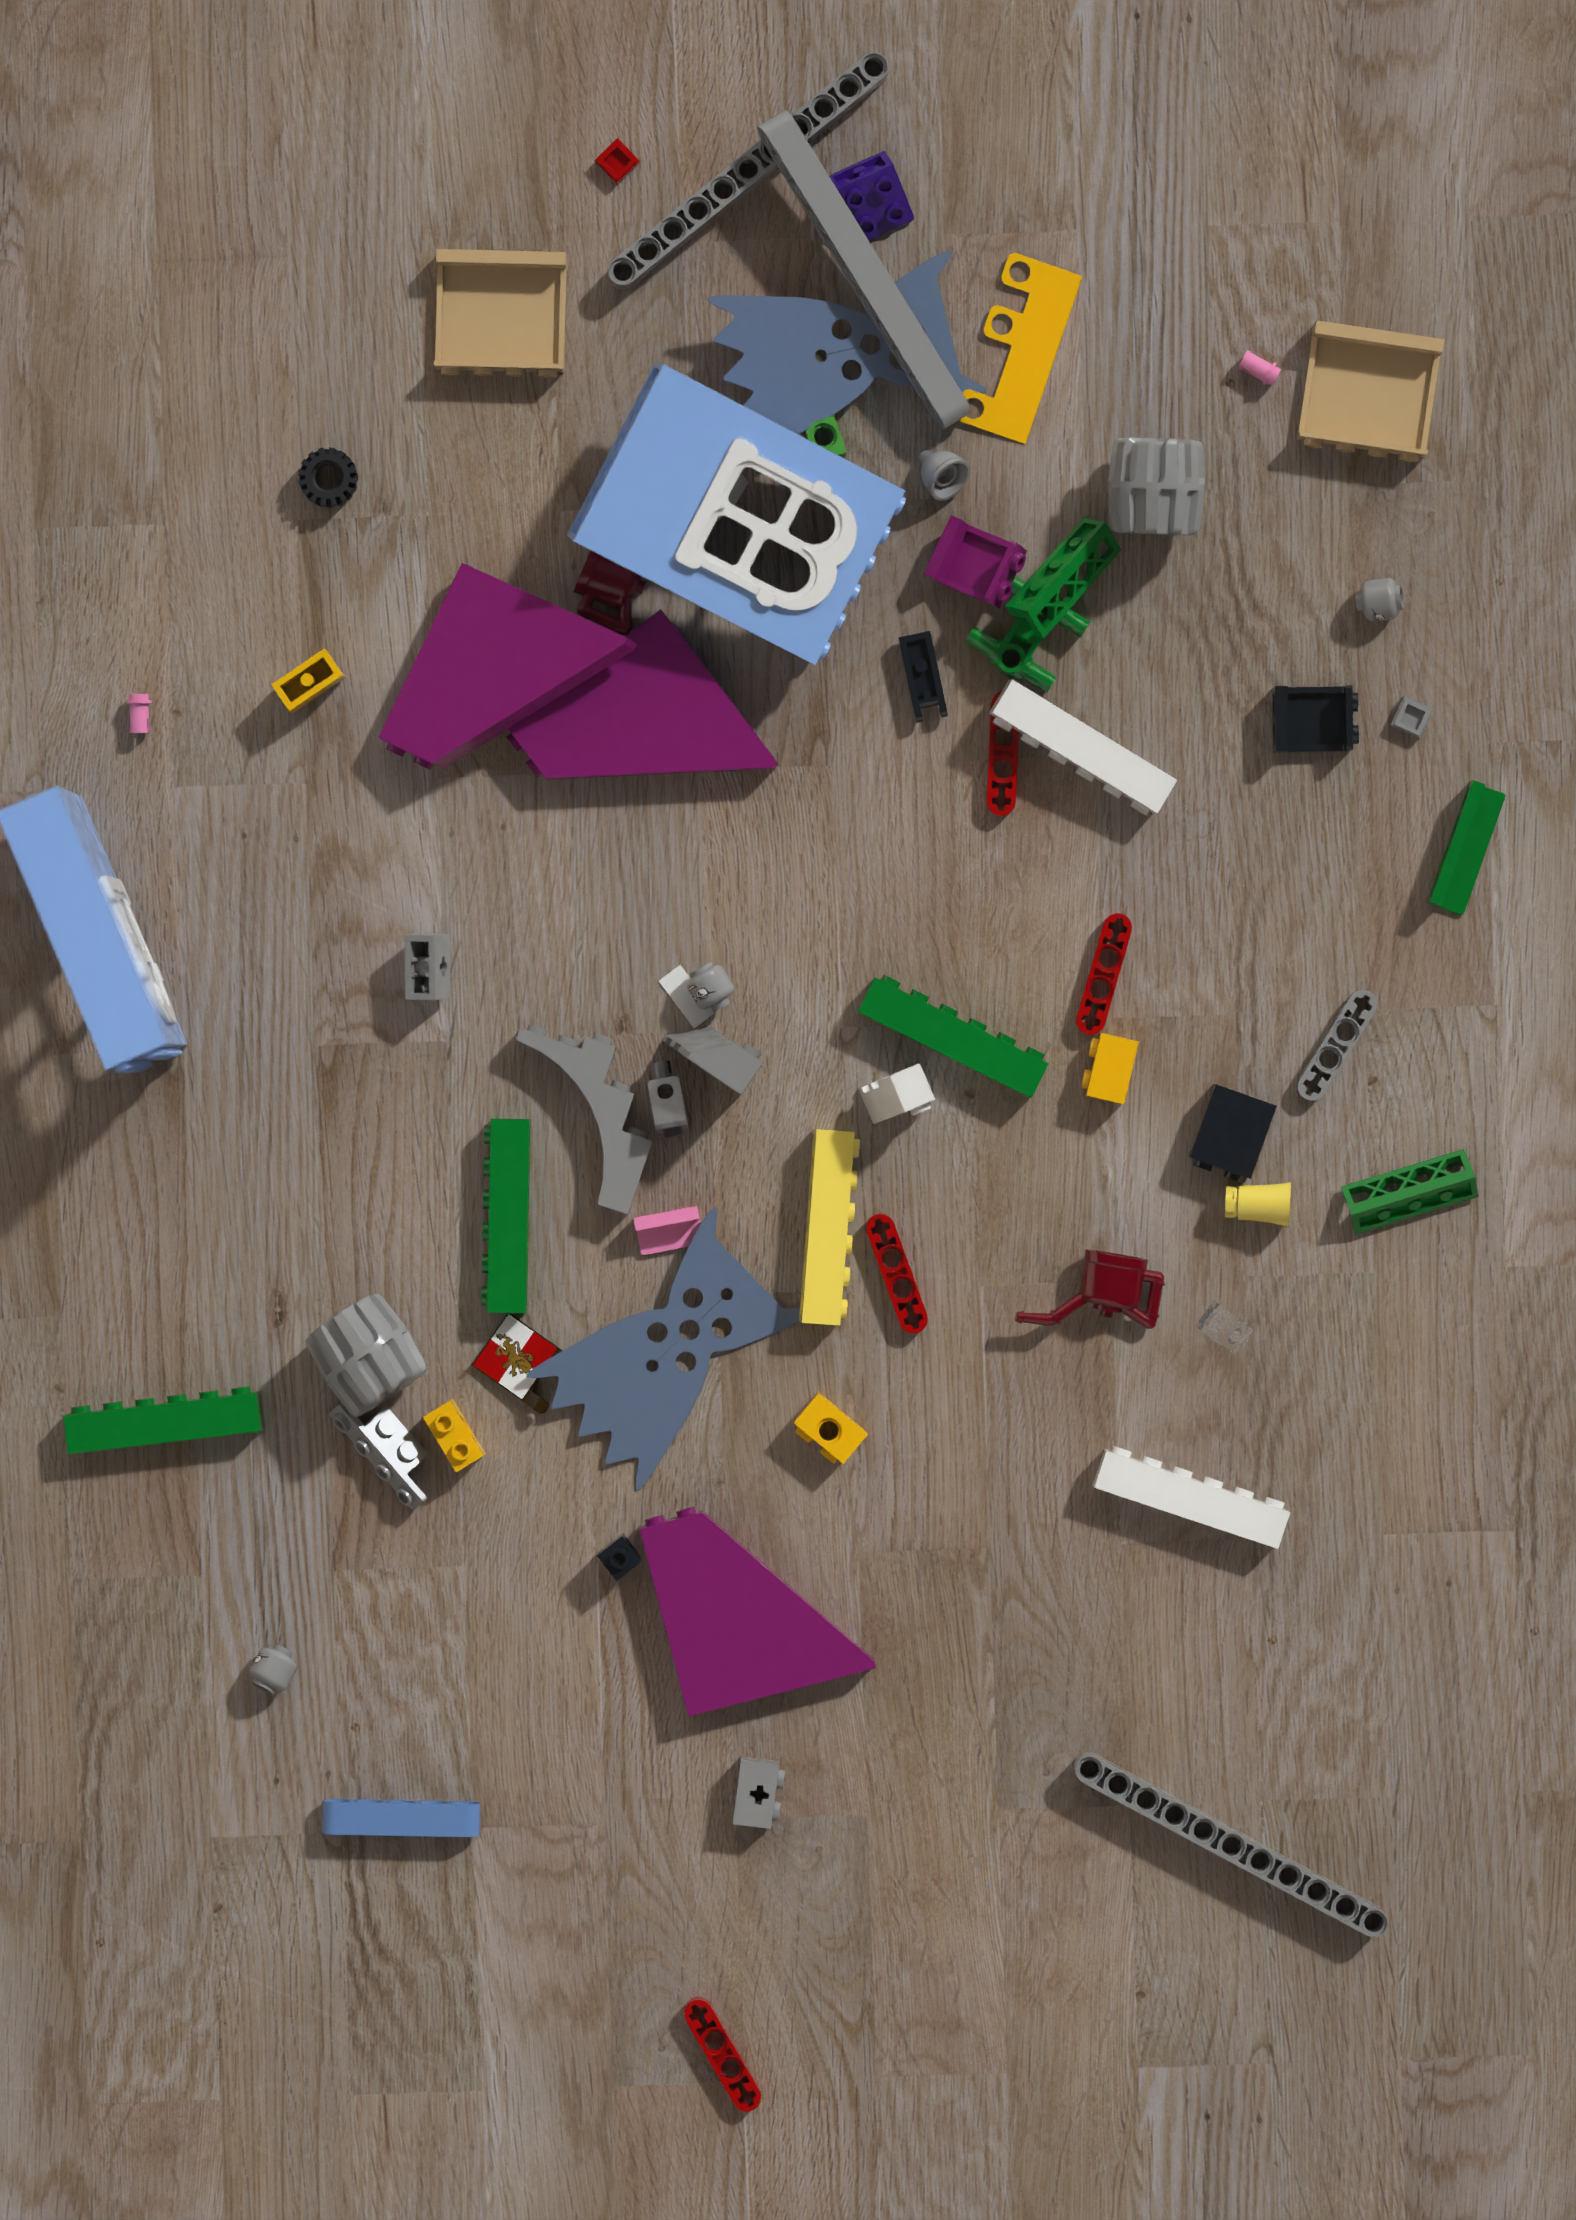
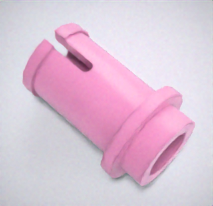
(1259, 368)
(139, 713)

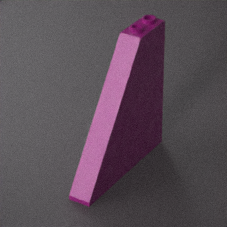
(490, 665)
(642, 717)
(734, 1620)

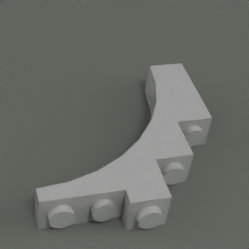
(588, 1066)

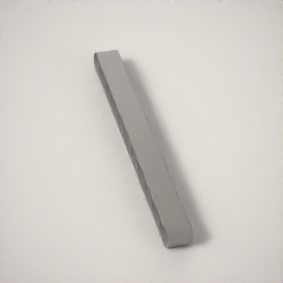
(741, 186)
(863, 269)
(1242, 1855)

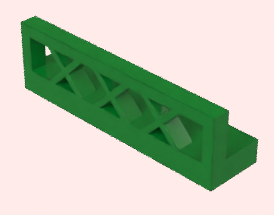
(1063, 568)
(1412, 1197)

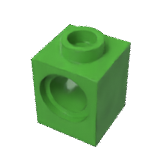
(837, 445)

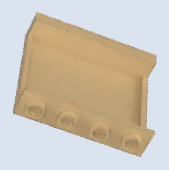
(500, 312)
(1369, 390)

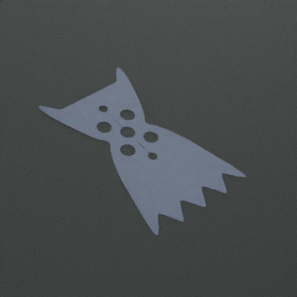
(785, 333)
(610, 1365)

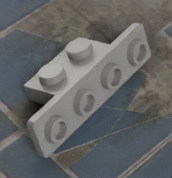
(387, 1447)

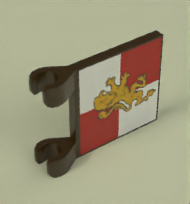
(511, 1355)

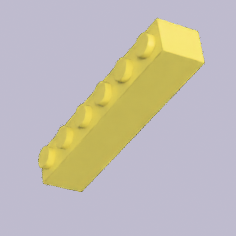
(827, 1227)

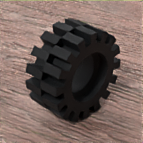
(322, 458)

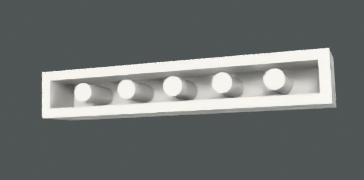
(1083, 747)
(1191, 1498)

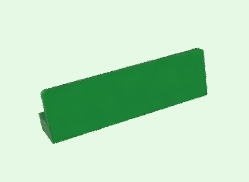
(1466, 848)

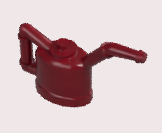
(609, 585)
(1112, 1285)

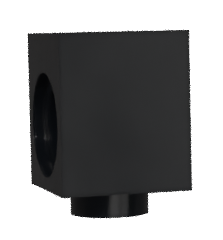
(619, 1557)

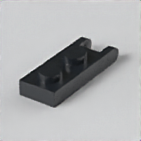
(922, 673)

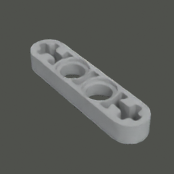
(1333, 1043)

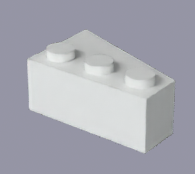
(898, 1094)

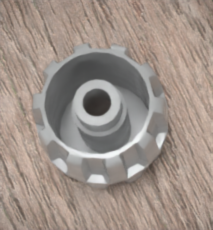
(1156, 486)
(366, 1354)

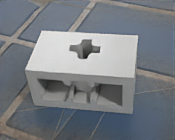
(427, 966)
(747, 1809)

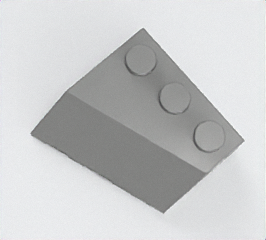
(718, 1055)

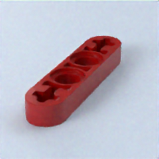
(996, 753)
(1108, 975)
(901, 1271)
(726, 2052)

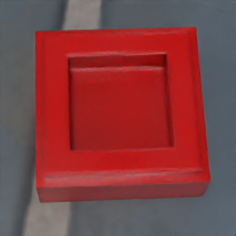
(617, 161)

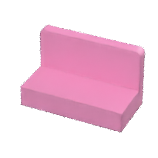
(667, 1229)

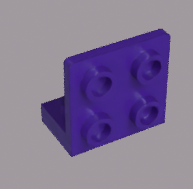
(874, 195)

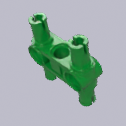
(1023, 642)

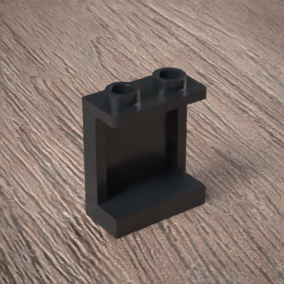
(1314, 719)
(1232, 1133)

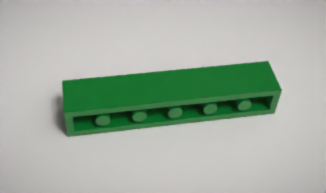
(954, 1037)
(508, 1215)
(164, 1421)

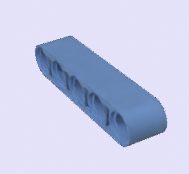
(401, 1817)

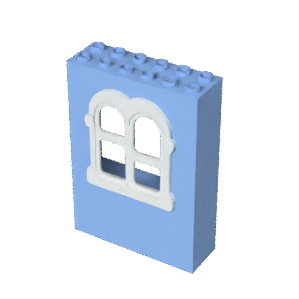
(675, 478)
(93, 930)

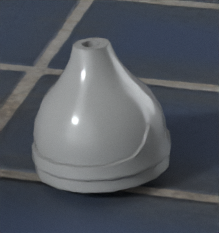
(943, 473)

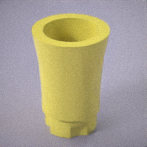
(1259, 1203)

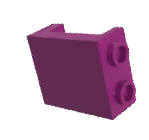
(975, 563)

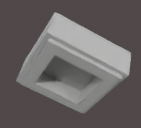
(1411, 717)

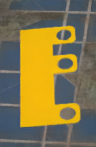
(1034, 346)

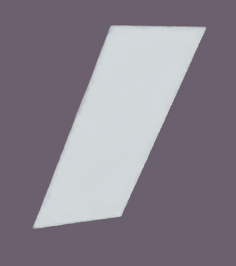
(676, 986)

